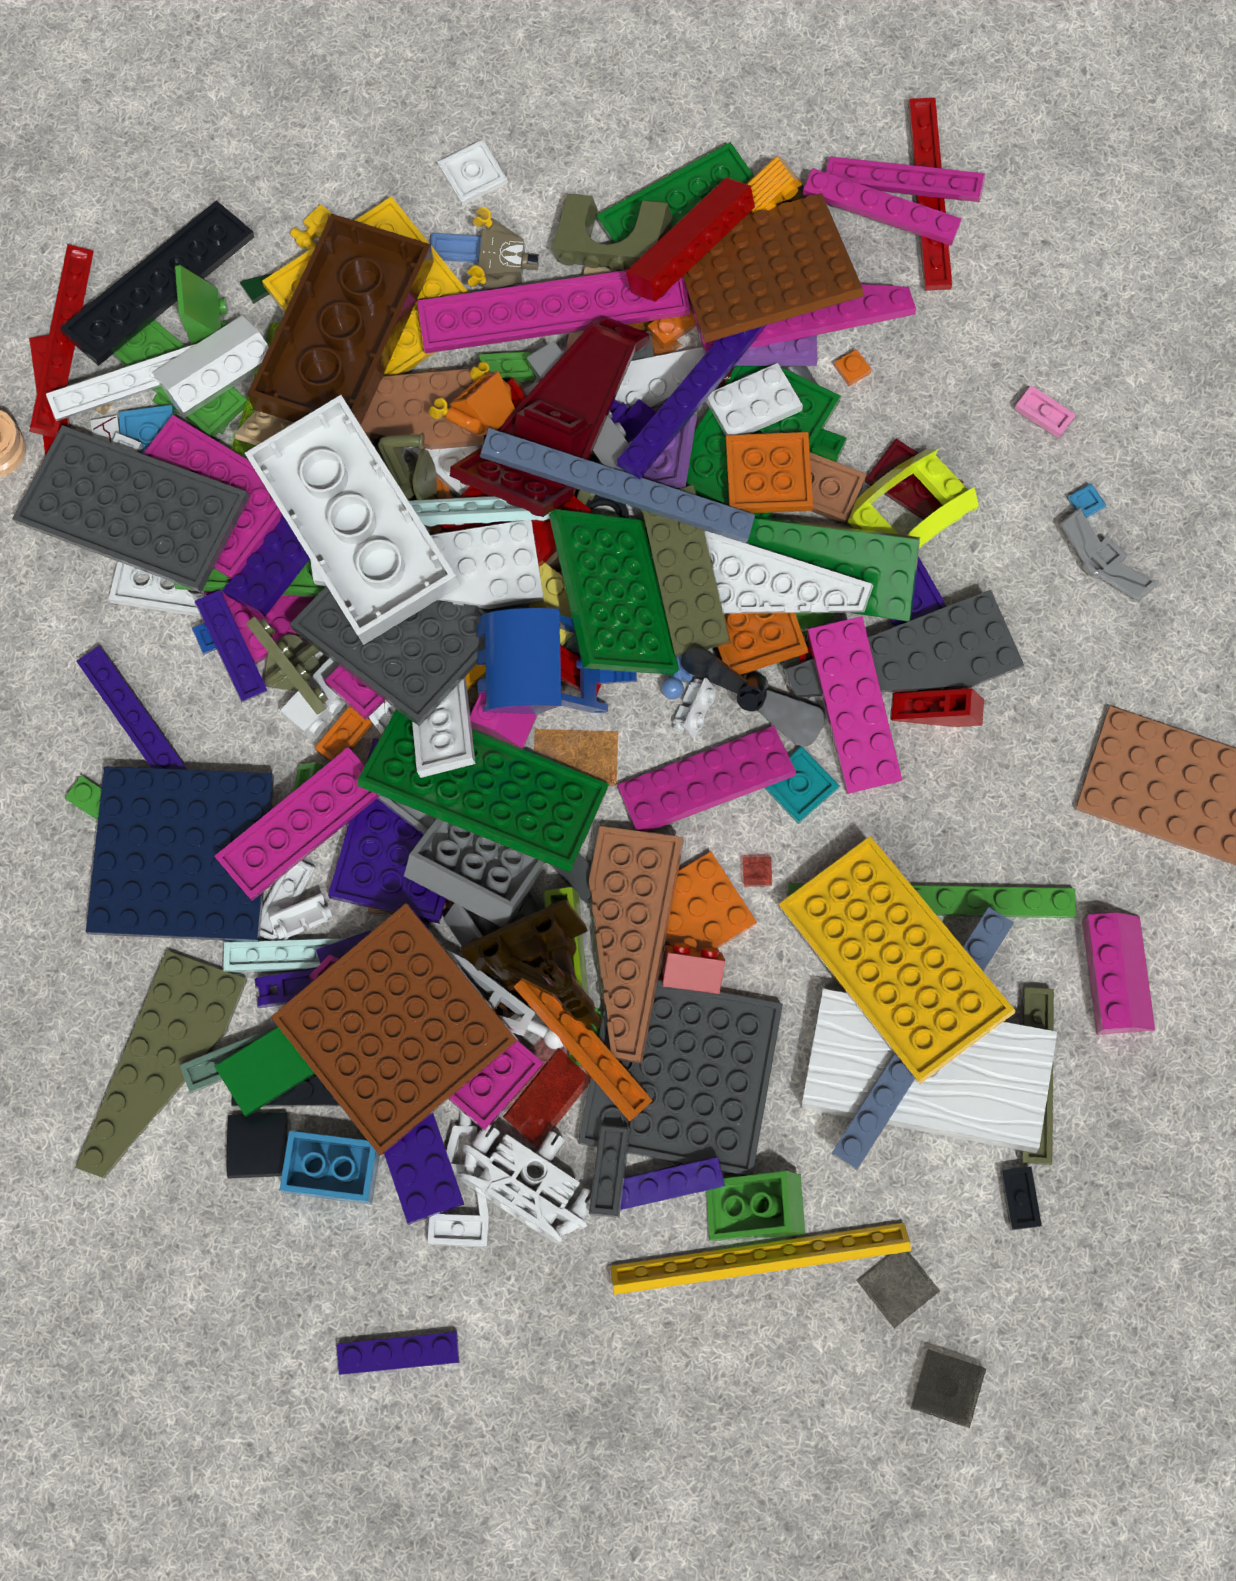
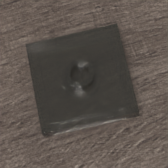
(948, 1388)

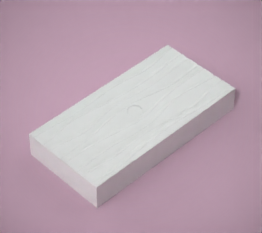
(352, 519)
(983, 1095)

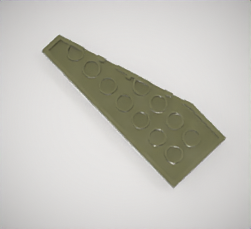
(179, 1022)

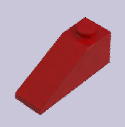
(939, 708)

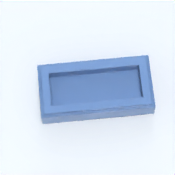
(457, 247)

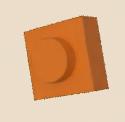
(852, 367)

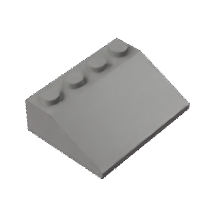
(473, 871)

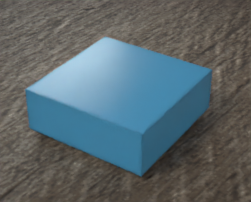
(1088, 500)

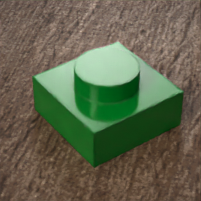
(829, 445)

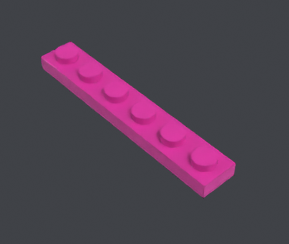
(910, 178)
(883, 207)

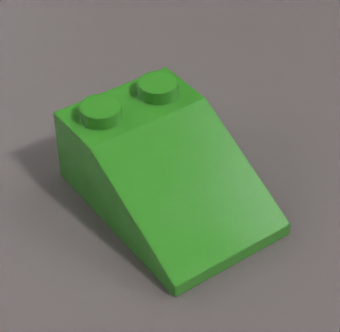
(199, 305)
(756, 1207)

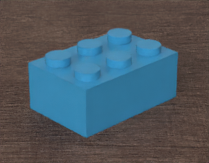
(329, 1168)

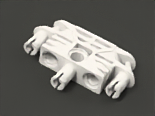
(530, 1207)

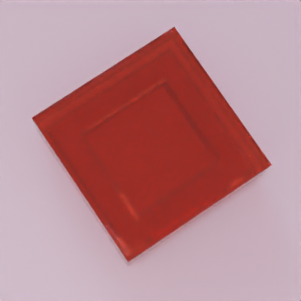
(757, 871)

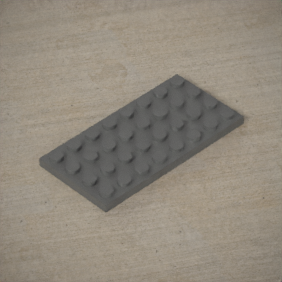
(131, 508)

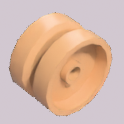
(11, 445)

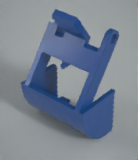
(526, 664)

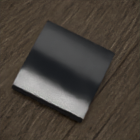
(256, 1145)

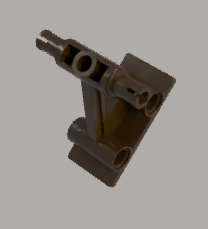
(536, 934)

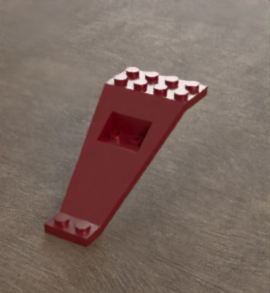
(560, 413)

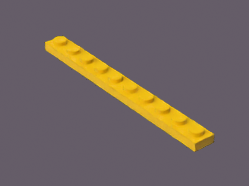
(760, 1258)

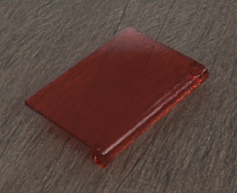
(547, 1098)

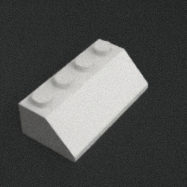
(212, 366)

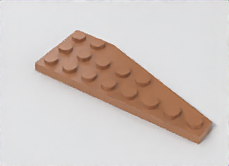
(404, 403)
(632, 904)

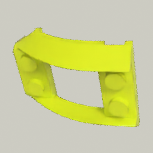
(937, 479)

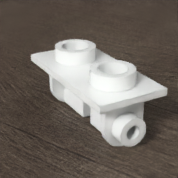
(700, 696)
(292, 919)

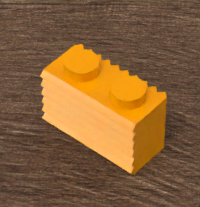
(773, 184)

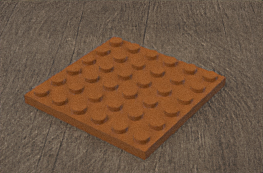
(772, 270)
(394, 1029)

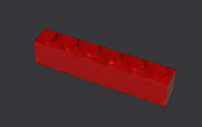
(690, 239)

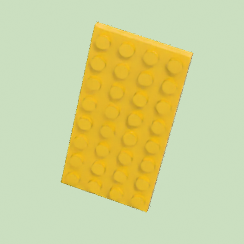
(896, 959)

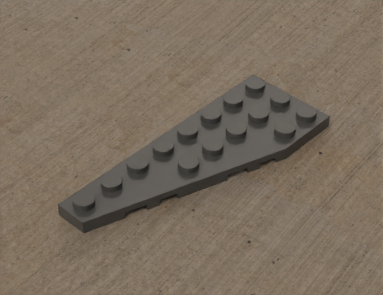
(936, 651)

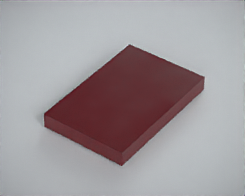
(909, 492)

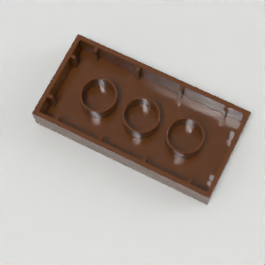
(342, 321)

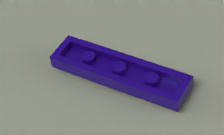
(230, 646)
(672, 1182)
(398, 1353)

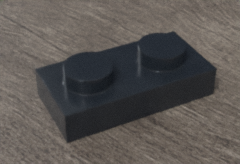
(1021, 1198)

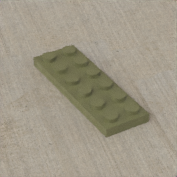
(687, 583)

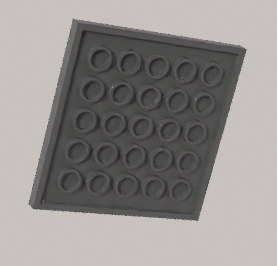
(411, 662)
(706, 1076)

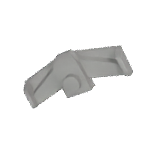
(1104, 558)

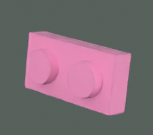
(1045, 411)

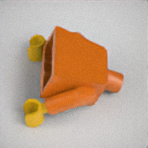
(481, 405)

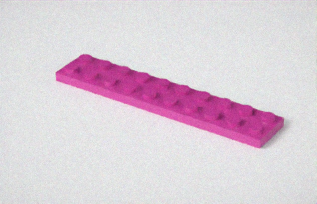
(540, 310)

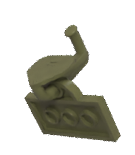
(414, 483)
(289, 663)

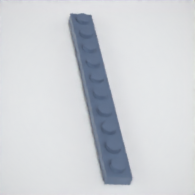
(617, 485)
(896, 1077)

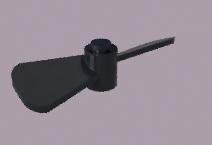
(793, 716)

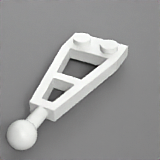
(499, 995)
(461, 1229)

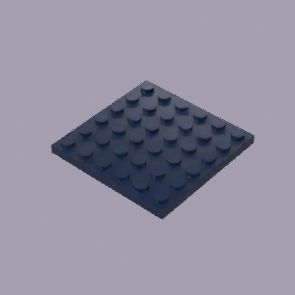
(158, 852)

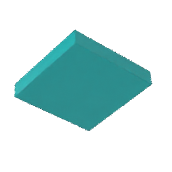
(806, 790)

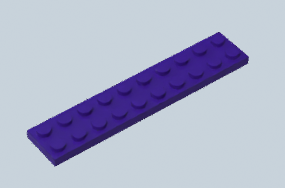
(419, 1159)

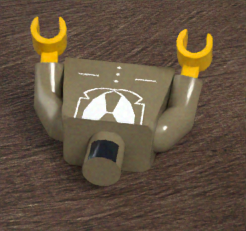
(500, 256)

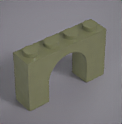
(575, 227)

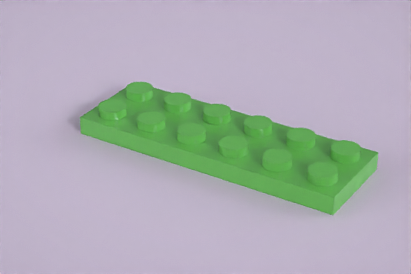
(157, 341)

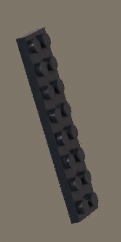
(151, 284)

